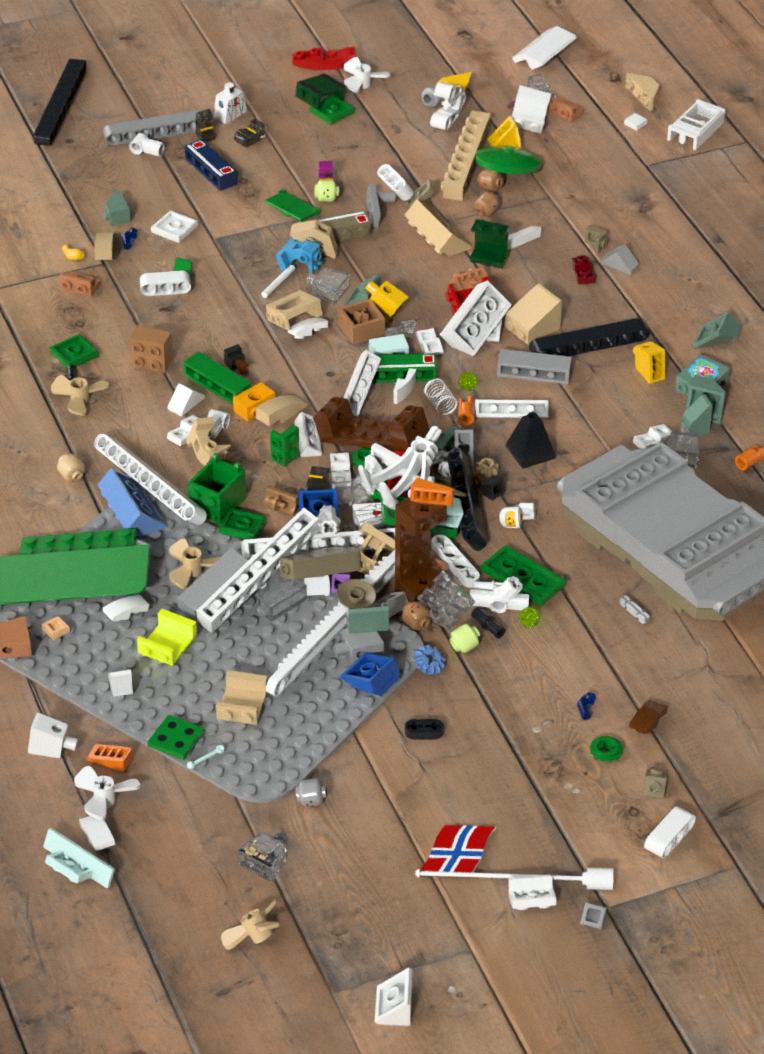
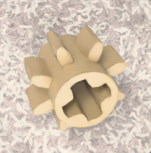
(487, 468)

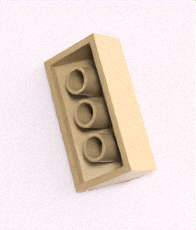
(436, 229)

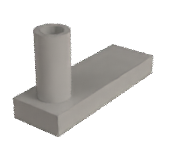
(373, 198)

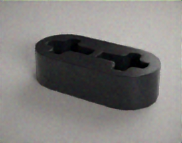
(424, 729)

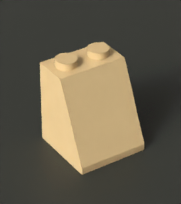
(535, 315)

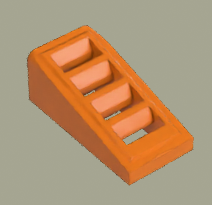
(424, 492)
(120, 761)

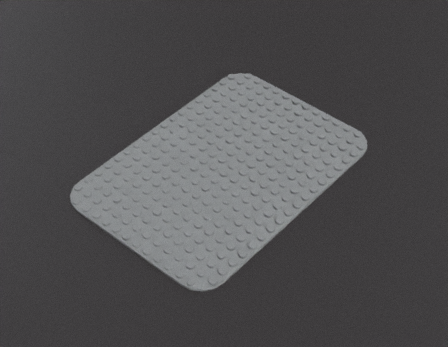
(258, 760)

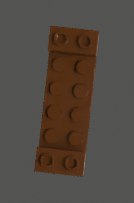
(338, 426)
(413, 546)

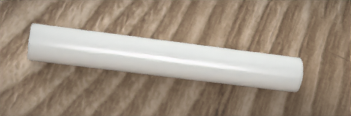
(278, 281)

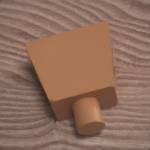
(14, 638)

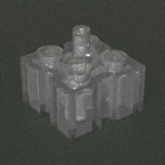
(446, 600)

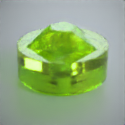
(467, 381)
(529, 617)

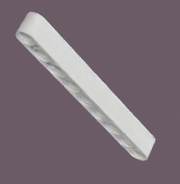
(150, 479)

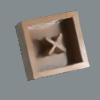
(361, 321)
(151, 348)

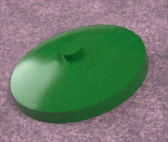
(508, 159)

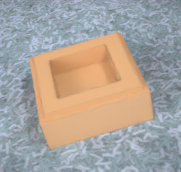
(55, 628)

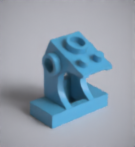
(305, 251)

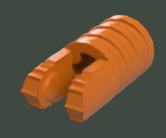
(466, 411)
(749, 457)

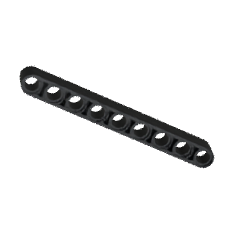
(60, 102)

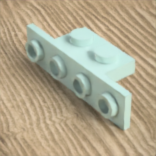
(75, 861)

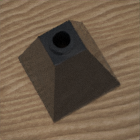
(530, 442)

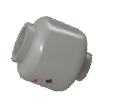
(429, 98)
(311, 792)

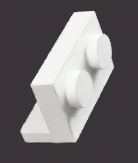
(531, 892)

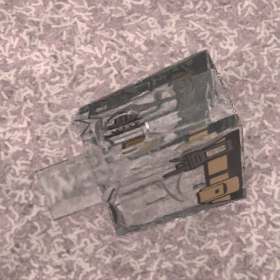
(264, 855)

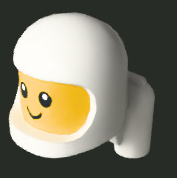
(513, 516)

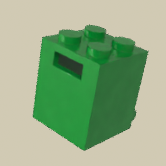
(218, 488)

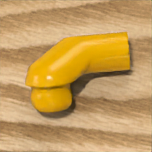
(73, 254)

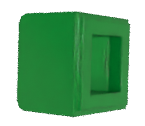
(183, 265)

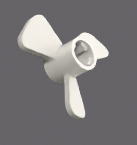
(362, 75)
(103, 790)

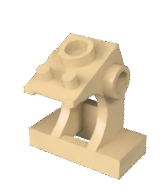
(199, 440)
(376, 540)

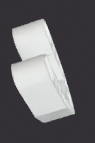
(453, 104)

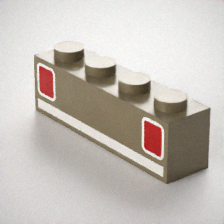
(349, 225)

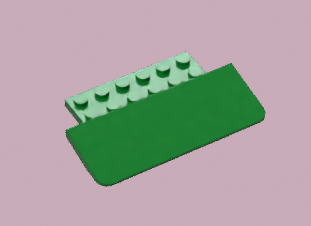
(75, 567)

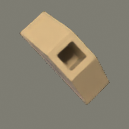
(643, 88)
(316, 232)

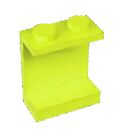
(169, 638)

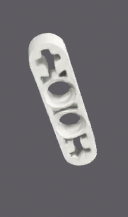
(459, 559)

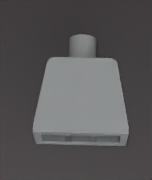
(359, 643)

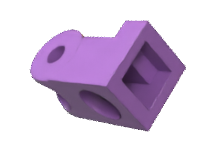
(337, 579)

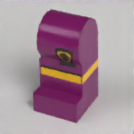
(325, 170)

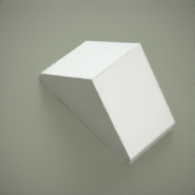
(184, 399)
(121, 682)

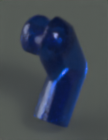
(128, 237)
(585, 704)

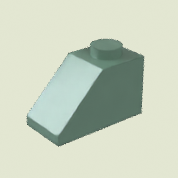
(116, 210)
(698, 416)

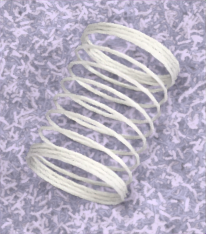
(438, 394)

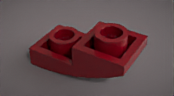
(583, 270)

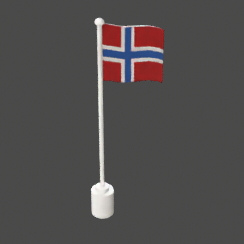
(461, 848)

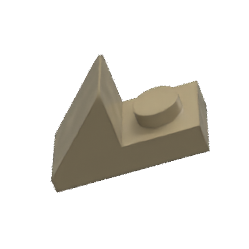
(422, 194)

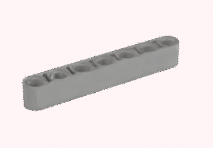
(152, 127)

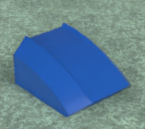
(316, 499)
(372, 673)

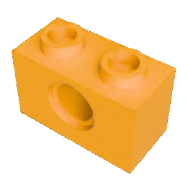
(247, 401)

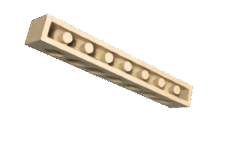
(463, 159)

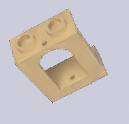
(305, 303)

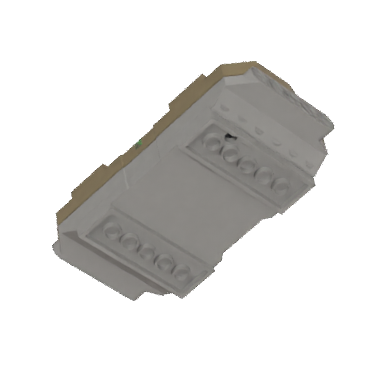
(669, 528)

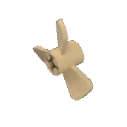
(78, 391)
(191, 563)
(253, 925)

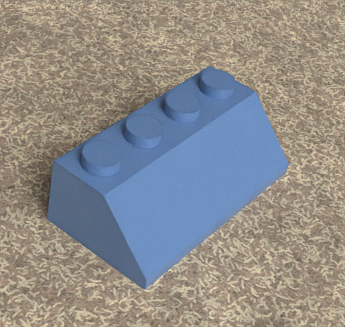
(130, 503)

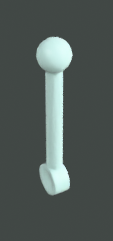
(219, 749)

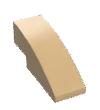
(104, 245)
(279, 409)

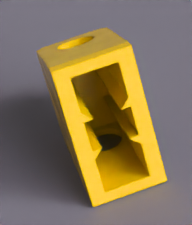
(386, 298)
(650, 361)

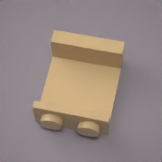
(242, 697)

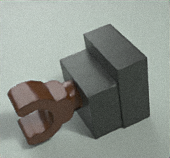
(235, 359)
(490, 487)

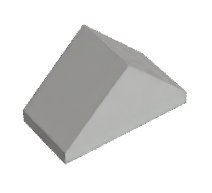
(621, 260)
(464, 440)

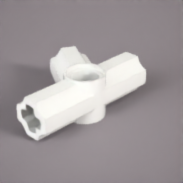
(328, 521)
(502, 597)

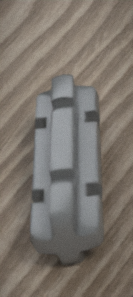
(634, 609)

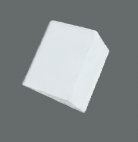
(394, 1000)

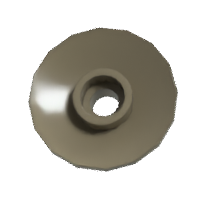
(356, 594)

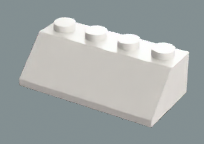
(476, 318)

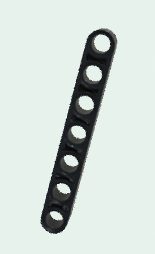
(592, 338)
(463, 480)

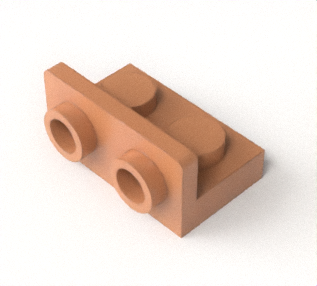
(564, 108)
(468, 279)
(79, 283)

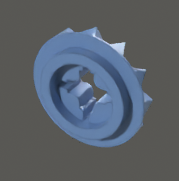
(421, 660)

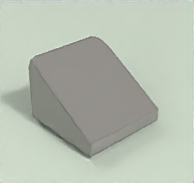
(593, 915)

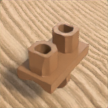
(281, 500)

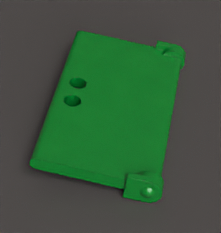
(292, 206)

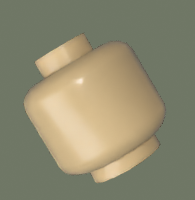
(70, 466)

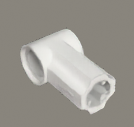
(142, 143)
(221, 421)

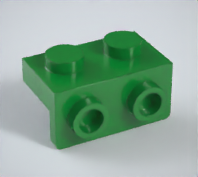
(285, 445)

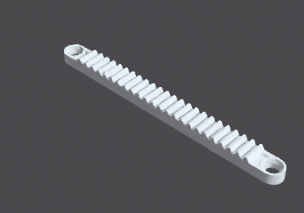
(325, 632)

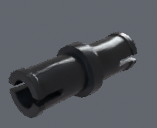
(488, 622)

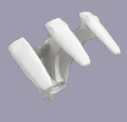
(406, 466)

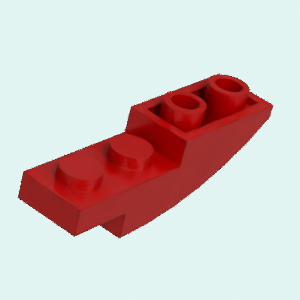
(319, 60)

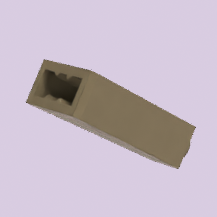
(320, 563)

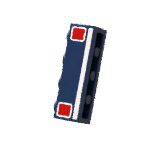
(211, 165)

